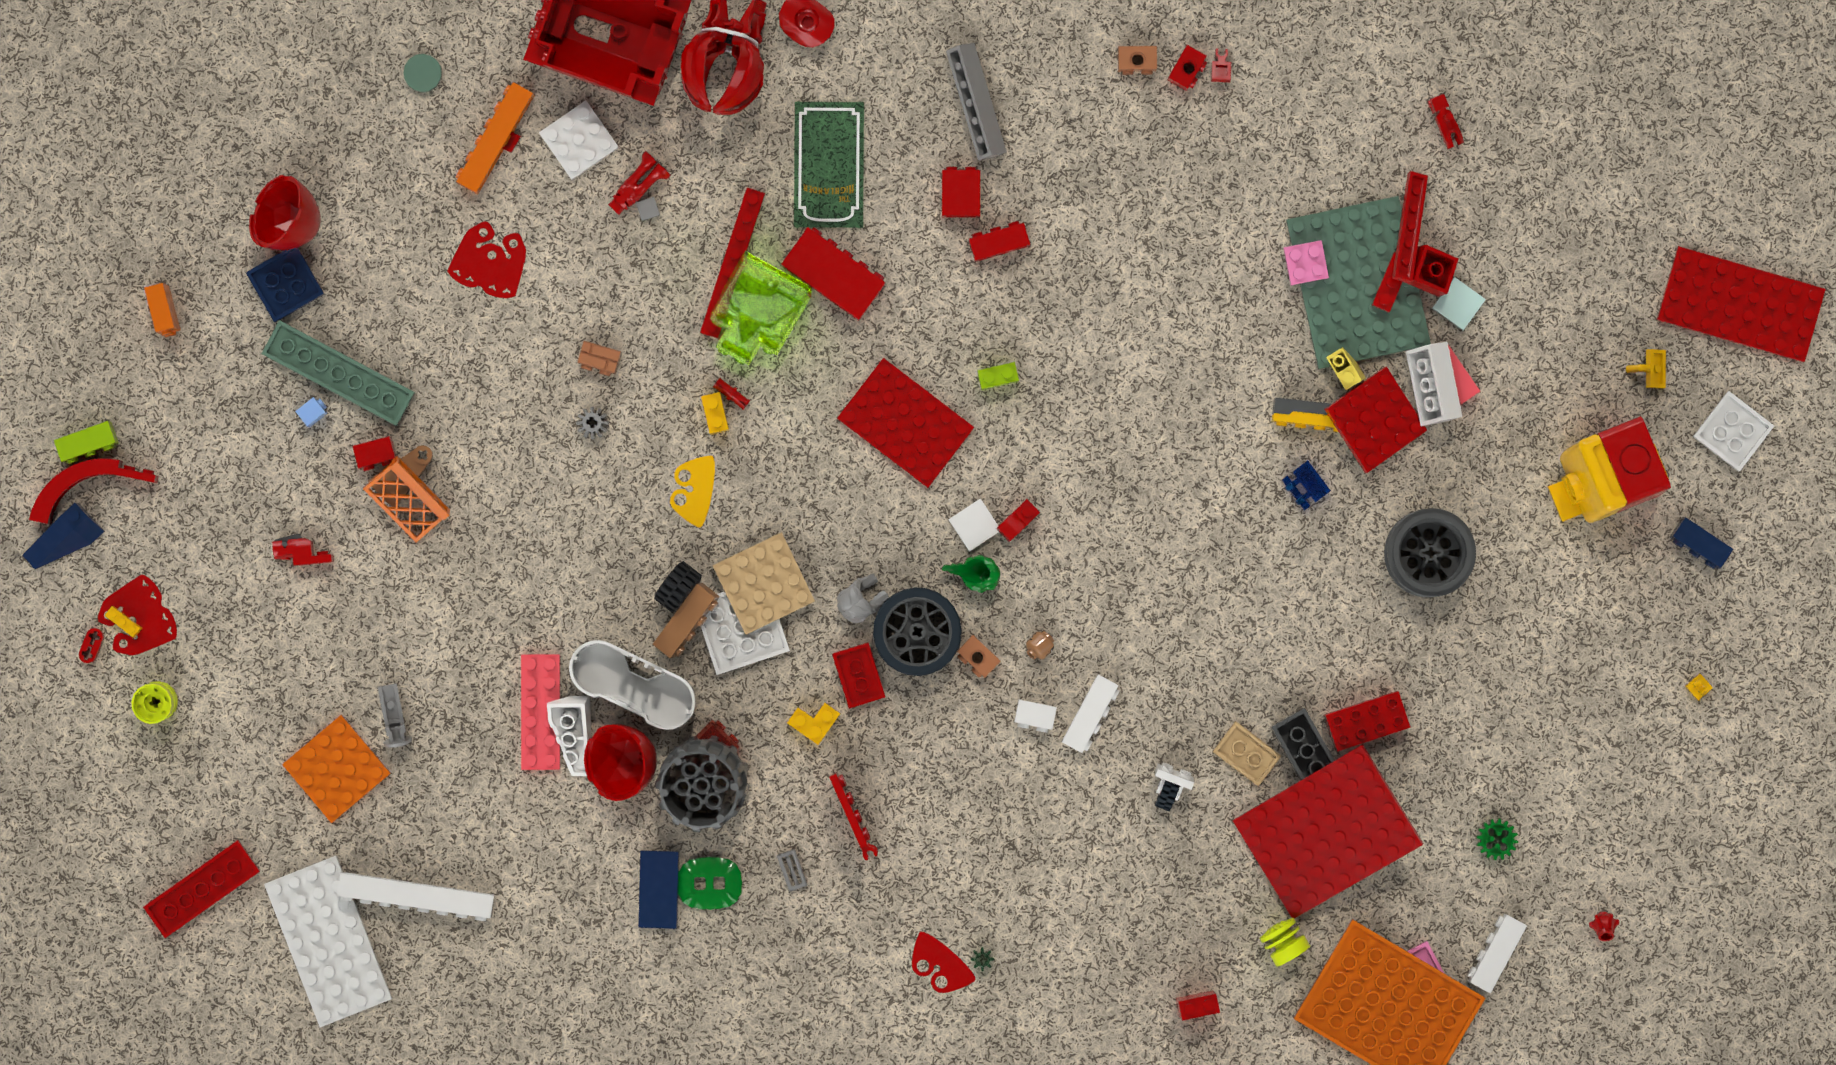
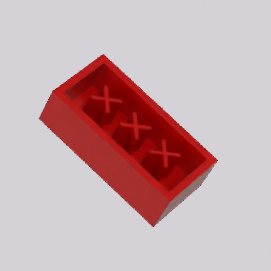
(1366, 721)

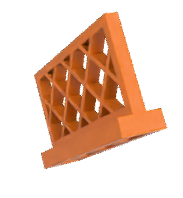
(422, 492)

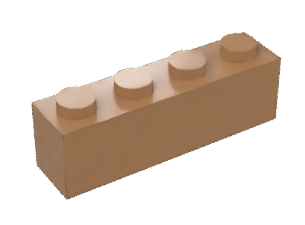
(686, 620)

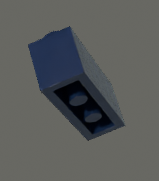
(1701, 543)

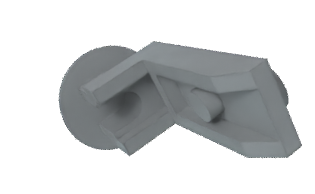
(393, 716)

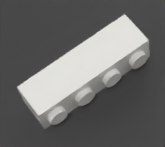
(1089, 714)
(1497, 952)

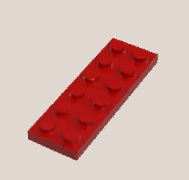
(201, 889)

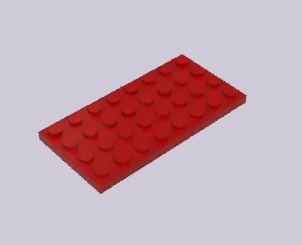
(1741, 304)

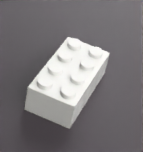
(1434, 383)

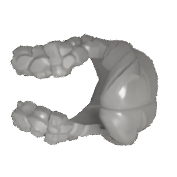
(852, 603)

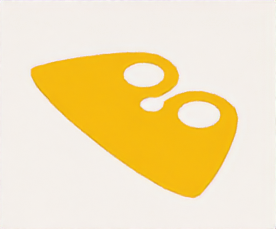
(702, 481)

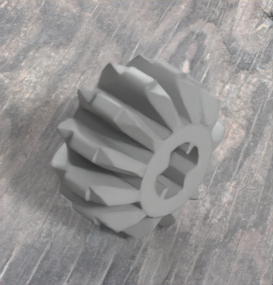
(587, 417)

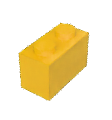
(715, 413)

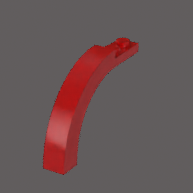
(59, 485)

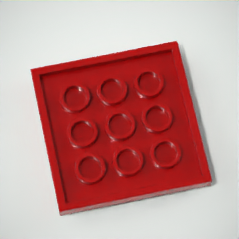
(1375, 419)

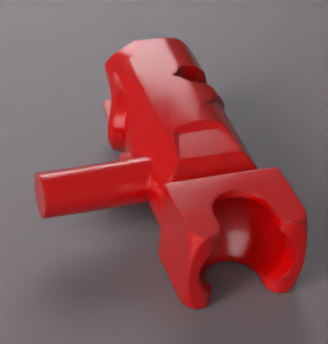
(1445, 121)

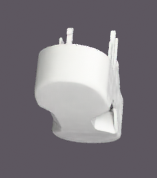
(603, 672)

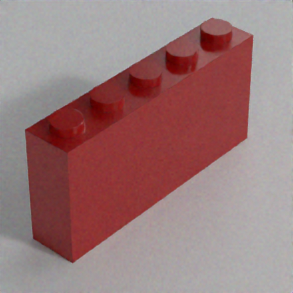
(834, 273)

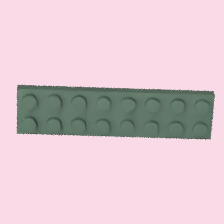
(338, 373)

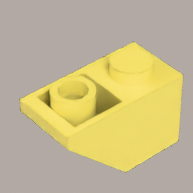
(1346, 368)

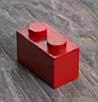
(374, 453)

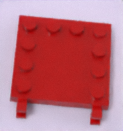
(853, 816)

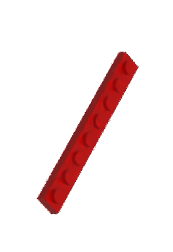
(737, 246)

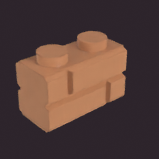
(599, 357)

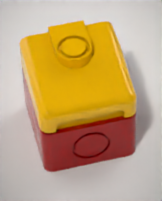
(1613, 470)

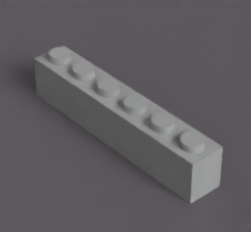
(976, 101)

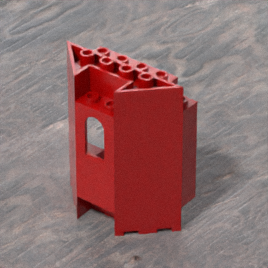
(624, 67)

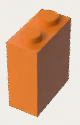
(162, 309)

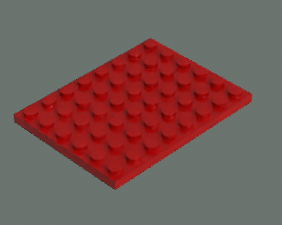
(1328, 831)

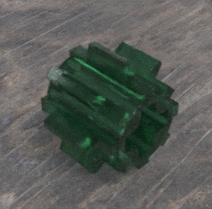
(986, 962)

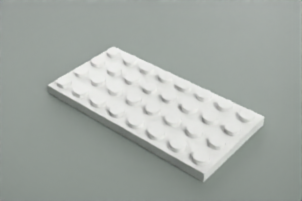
(327, 942)

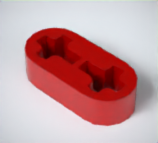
(87, 644)

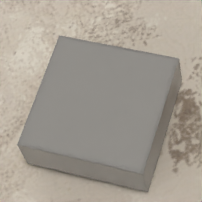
(648, 209)

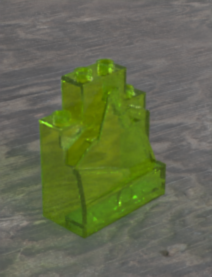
(758, 309)

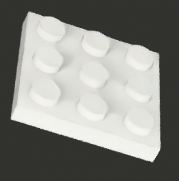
(578, 140)
(1733, 431)

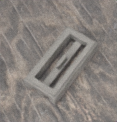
(797, 885)

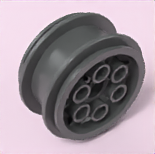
(1459, 538)

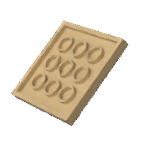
(763, 583)

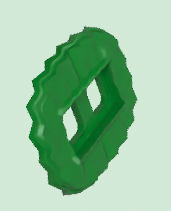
(709, 897)

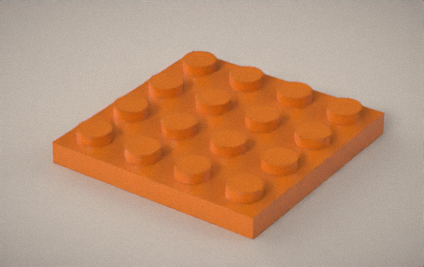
(336, 768)

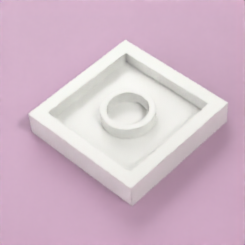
(974, 525)

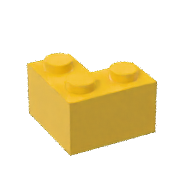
(815, 727)

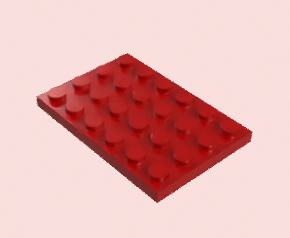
(905, 422)

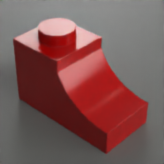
(1018, 520)

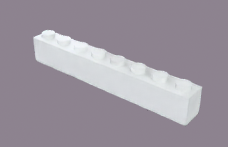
(417, 895)

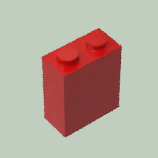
(960, 193)
(1197, 1005)

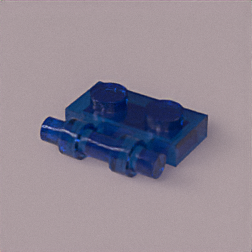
(1310, 481)

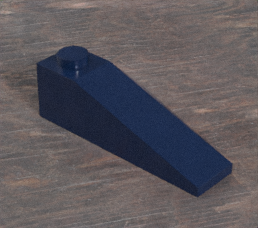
(67, 534)

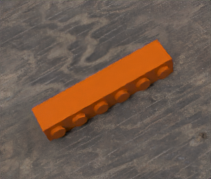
(496, 136)

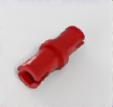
(731, 393)

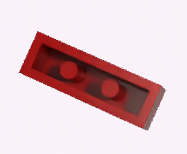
(999, 241)

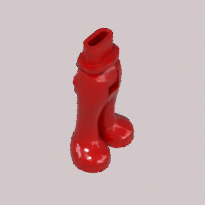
(630, 191)

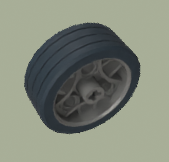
(917, 598)

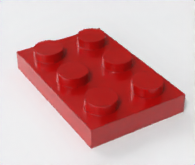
(858, 675)

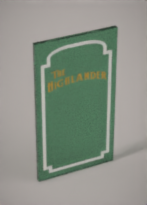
(829, 164)

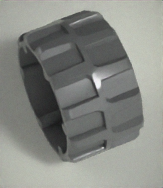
(688, 814)

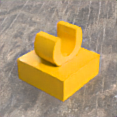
(1698, 687)

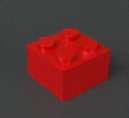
(1433, 270)

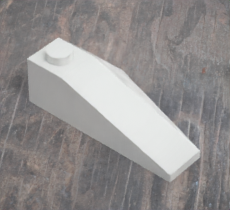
(572, 726)

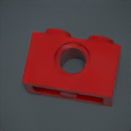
(1179, 76)

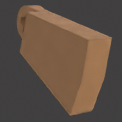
(415, 464)

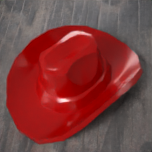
(806, 22)

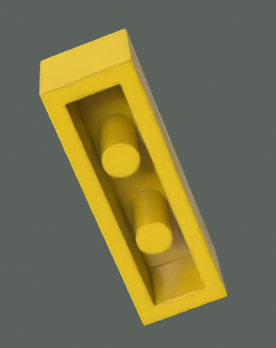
(123, 621)

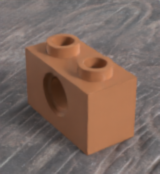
(1147, 53)
(989, 660)

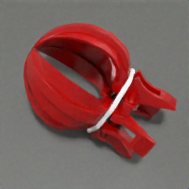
(711, 42)

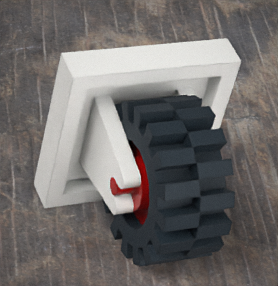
(1171, 785)

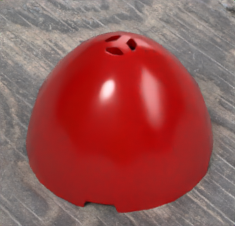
(284, 215)
(616, 762)

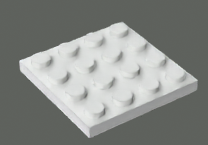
(731, 646)

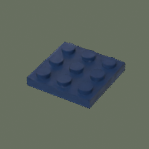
(285, 283)

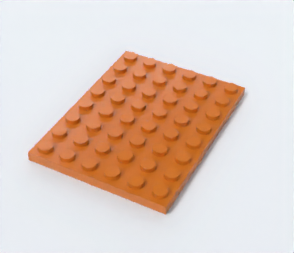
(1387, 1003)

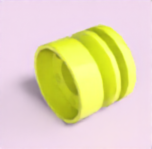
(143, 702)
(1284, 941)

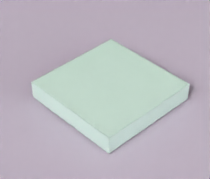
(1459, 304)

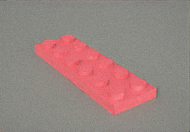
(539, 686)

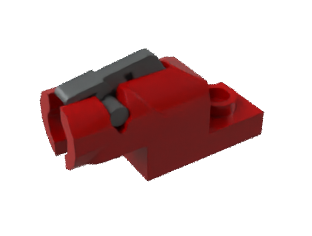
(300, 550)

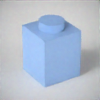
(312, 411)

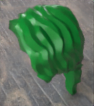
(977, 573)

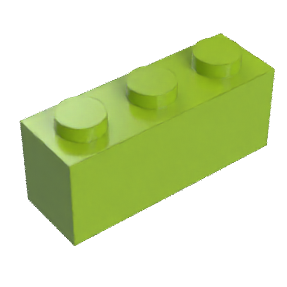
(86, 442)

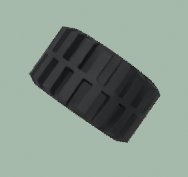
(677, 586)

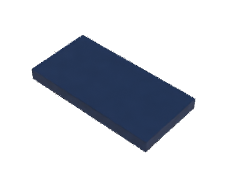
(658, 889)

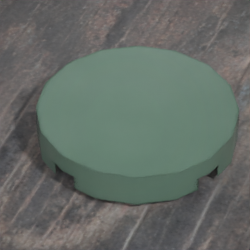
(422, 73)

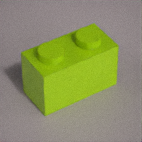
(998, 376)

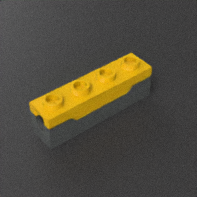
(1301, 414)

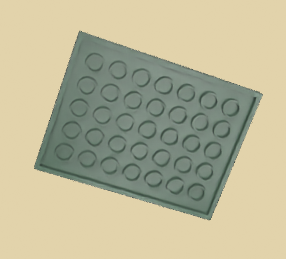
(1357, 253)

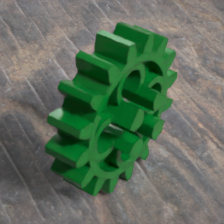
(1495, 851)

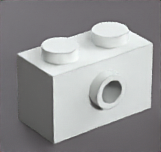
(1035, 715)

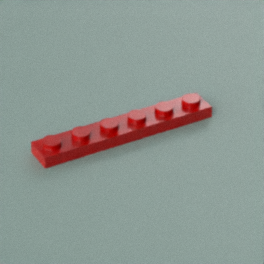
(1410, 227)

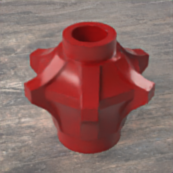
(1604, 926)

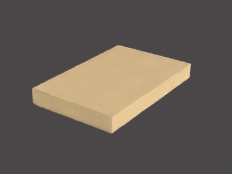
(1246, 753)

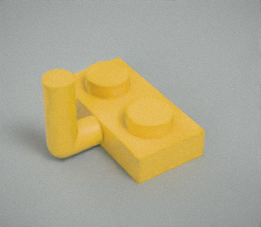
(1654, 368)

